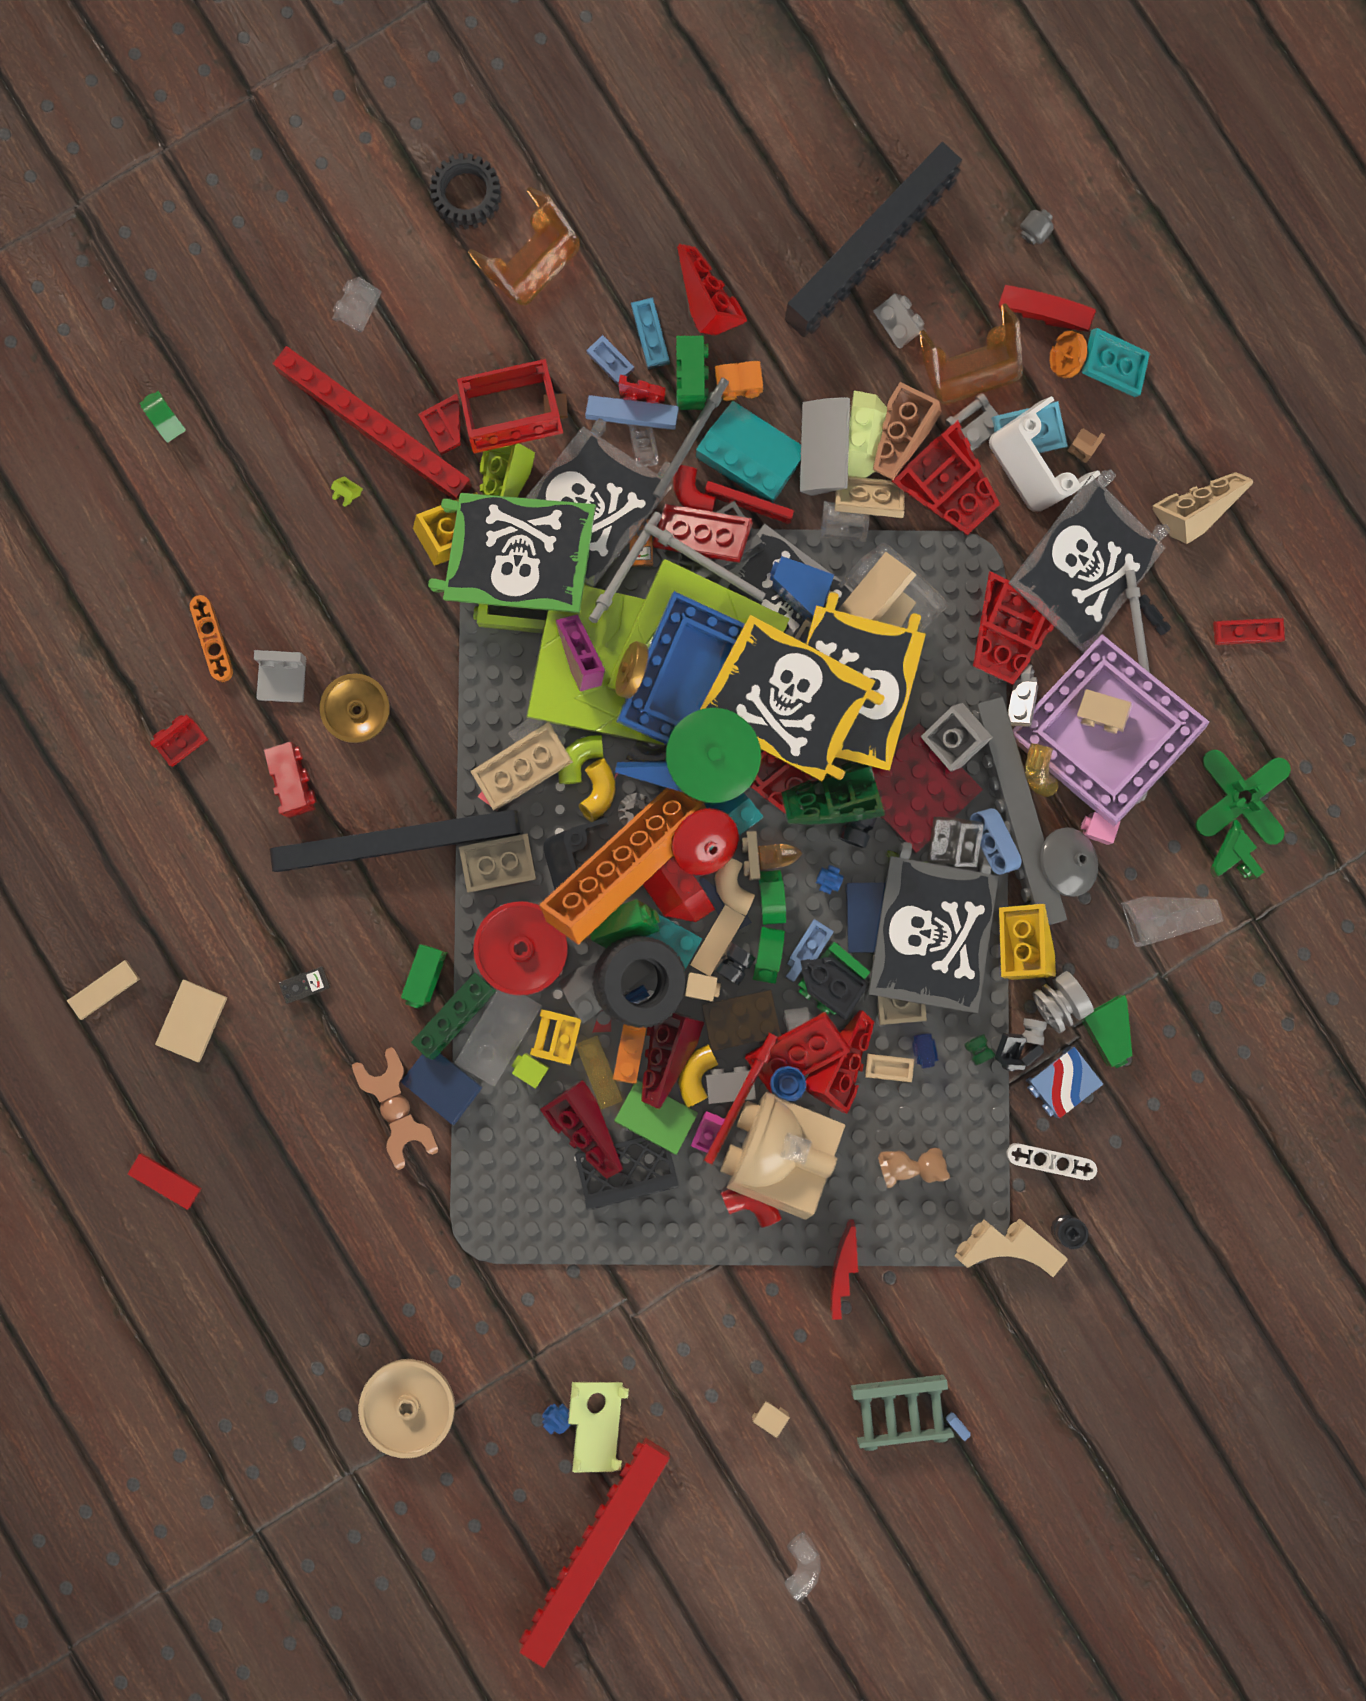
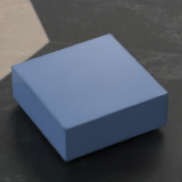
(958, 1426)

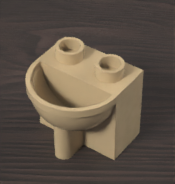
(763, 1174)

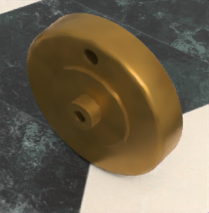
(631, 669)

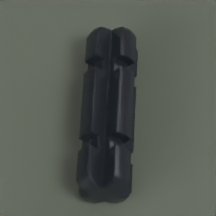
(1154, 615)

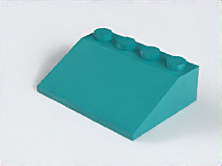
(750, 452)

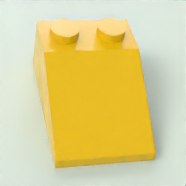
(436, 532)
(1026, 943)

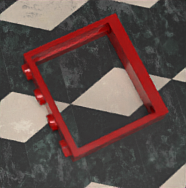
(512, 431)

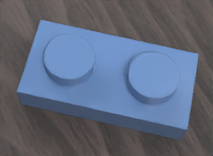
(610, 359)

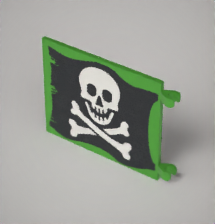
(517, 552)

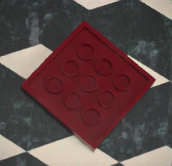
(920, 789)

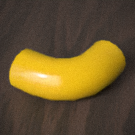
(602, 792)
(691, 1076)

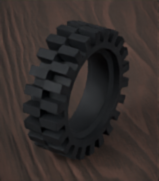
(461, 166)

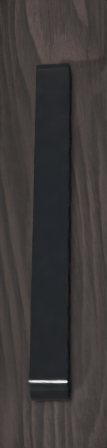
(395, 841)

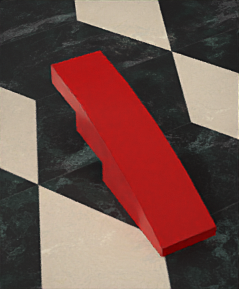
(1049, 308)
(844, 1263)

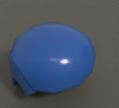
(788, 1084)

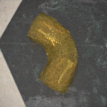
(1038, 770)

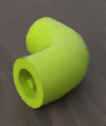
(580, 751)

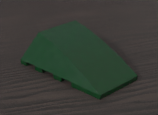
(835, 800)

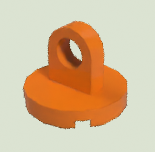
(1068, 354)

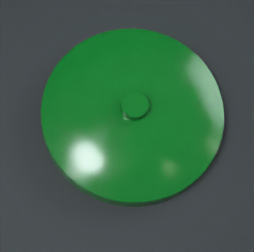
(713, 755)

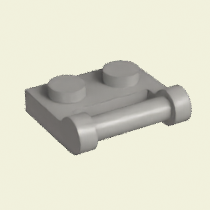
(982, 427)

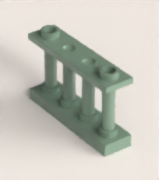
(887, 1391)

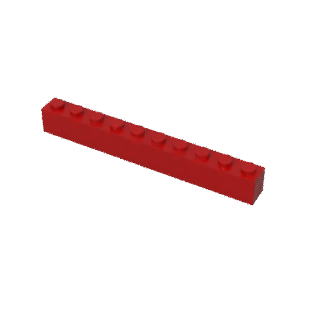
(372, 424)
(594, 1552)

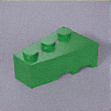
(691, 372)

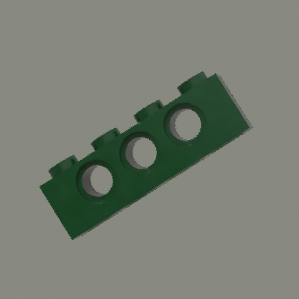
(453, 1016)

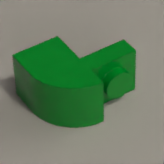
(162, 416)
(772, 897)
(769, 955)

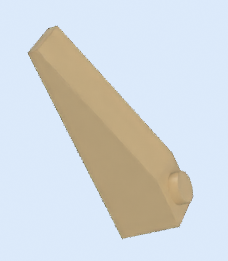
(1197, 511)

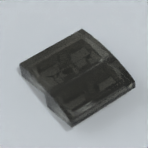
(955, 841)

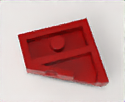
(443, 424)

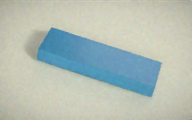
(650, 333)

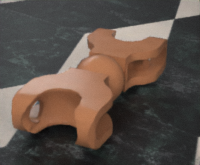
(395, 1108)

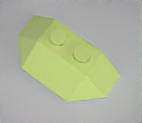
(865, 433)

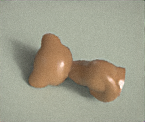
(898, 1166)

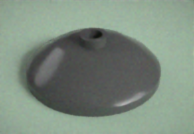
(1069, 862)

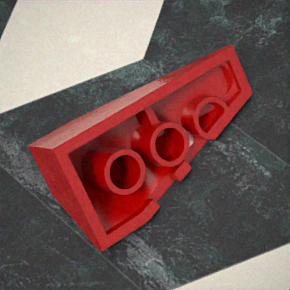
(708, 302)
(836, 1080)

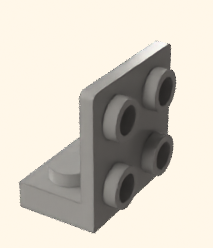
(280, 676)

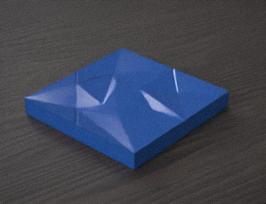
(680, 667)

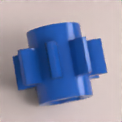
(829, 879)
(556, 1418)

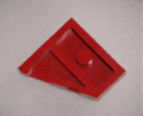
(642, 391)

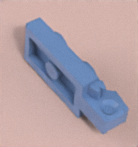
(808, 947)

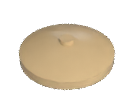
(406, 1408)

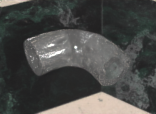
(807, 1566)

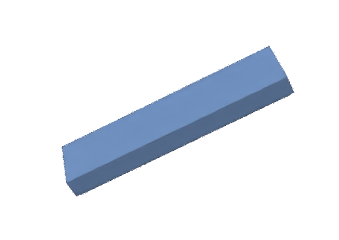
(632, 412)

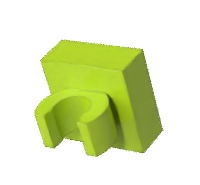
(347, 489)

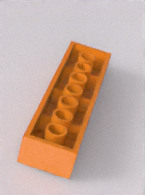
(618, 867)

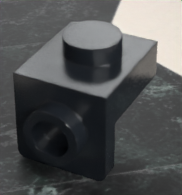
(1010, 1051)

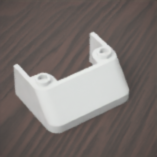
(1025, 465)

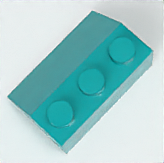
(741, 811)

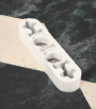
(1051, 1161)

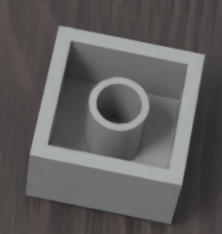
(956, 736)

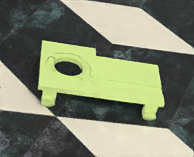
(598, 1431)

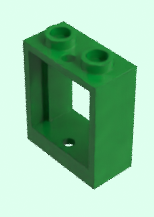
(423, 976)

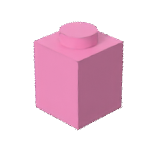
(1099, 829)

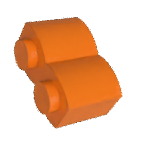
(743, 379)

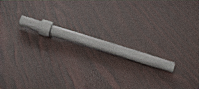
(666, 538)
(1133, 595)
(605, 600)

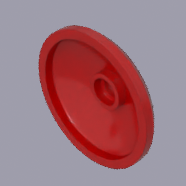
(698, 834)

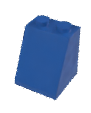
(801, 585)

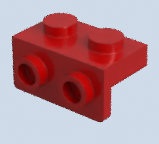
(179, 739)

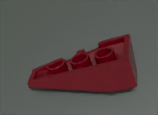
(667, 1055)
(581, 1120)

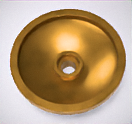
(343, 697)

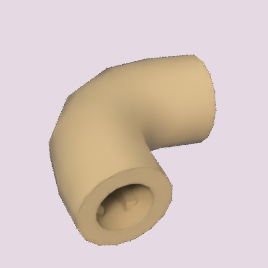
(729, 890)

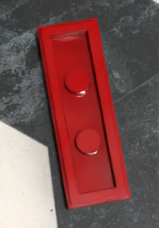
(1249, 631)
(164, 1181)

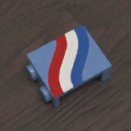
(1064, 1083)

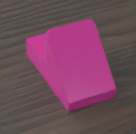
(707, 1131)

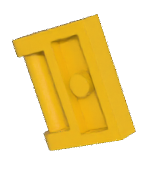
(563, 1038)

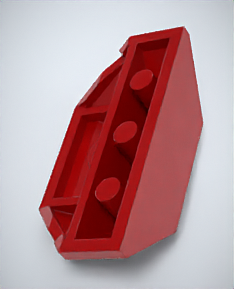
(678, 893)

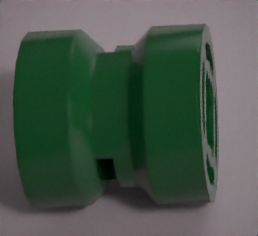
(975, 1046)

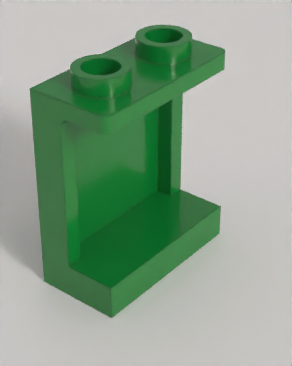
(843, 957)

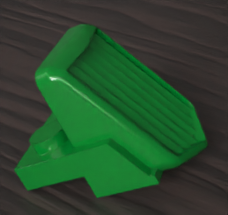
(1237, 850)

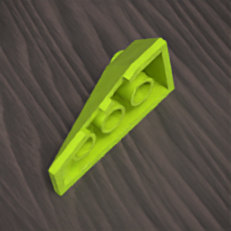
(505, 470)

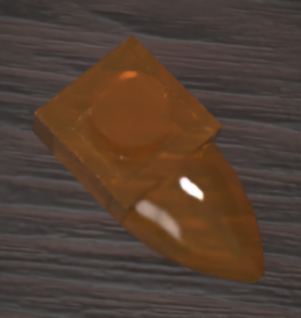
(777, 855)

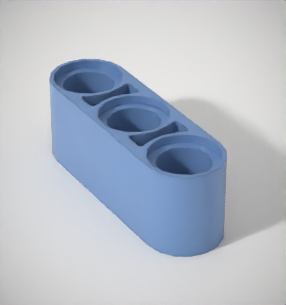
(997, 842)

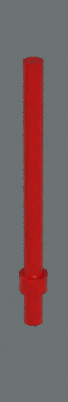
(762, 1056)

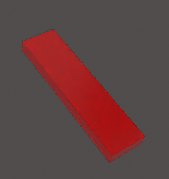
(749, 502)

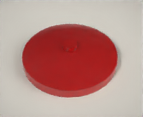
(519, 949)

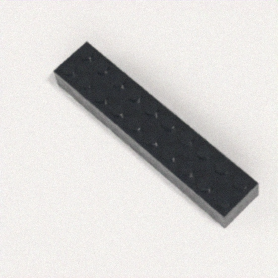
(873, 240)

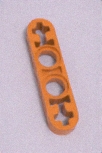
(212, 638)

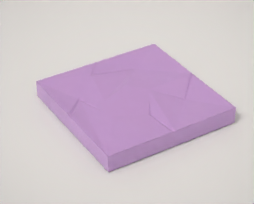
(1106, 767)

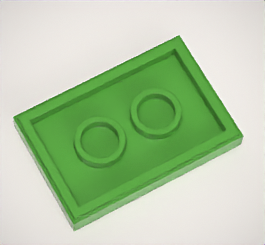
(661, 1126)

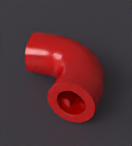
(687, 493)
(764, 1213)

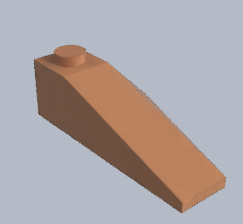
(905, 427)

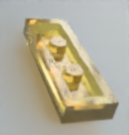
(599, 1072)

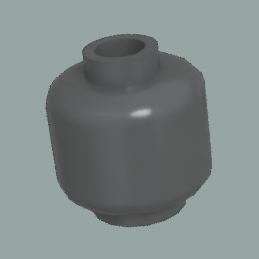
(1037, 227)

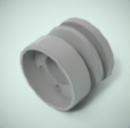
(1065, 1000)

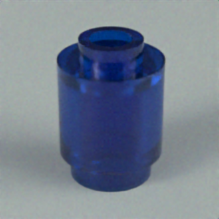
(925, 1050)

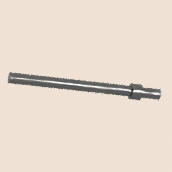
(713, 401)

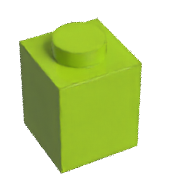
(529, 1069)

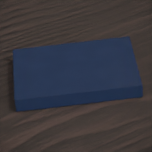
(863, 915)
(442, 1086)

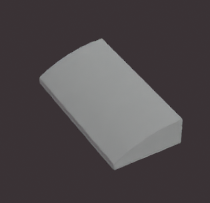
(825, 445)

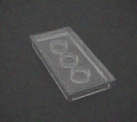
(498, 1036)

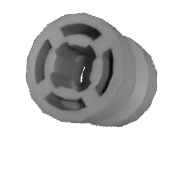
(1034, 1031)

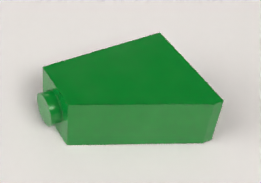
(1111, 1031)

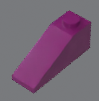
(580, 653)

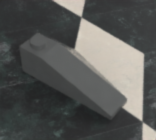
(579, 987)

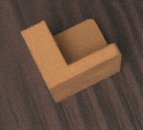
(1085, 445)

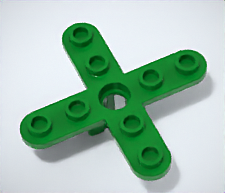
(1231, 806)

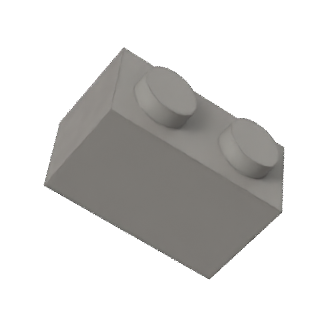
(726, 1085)

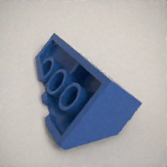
(652, 771)

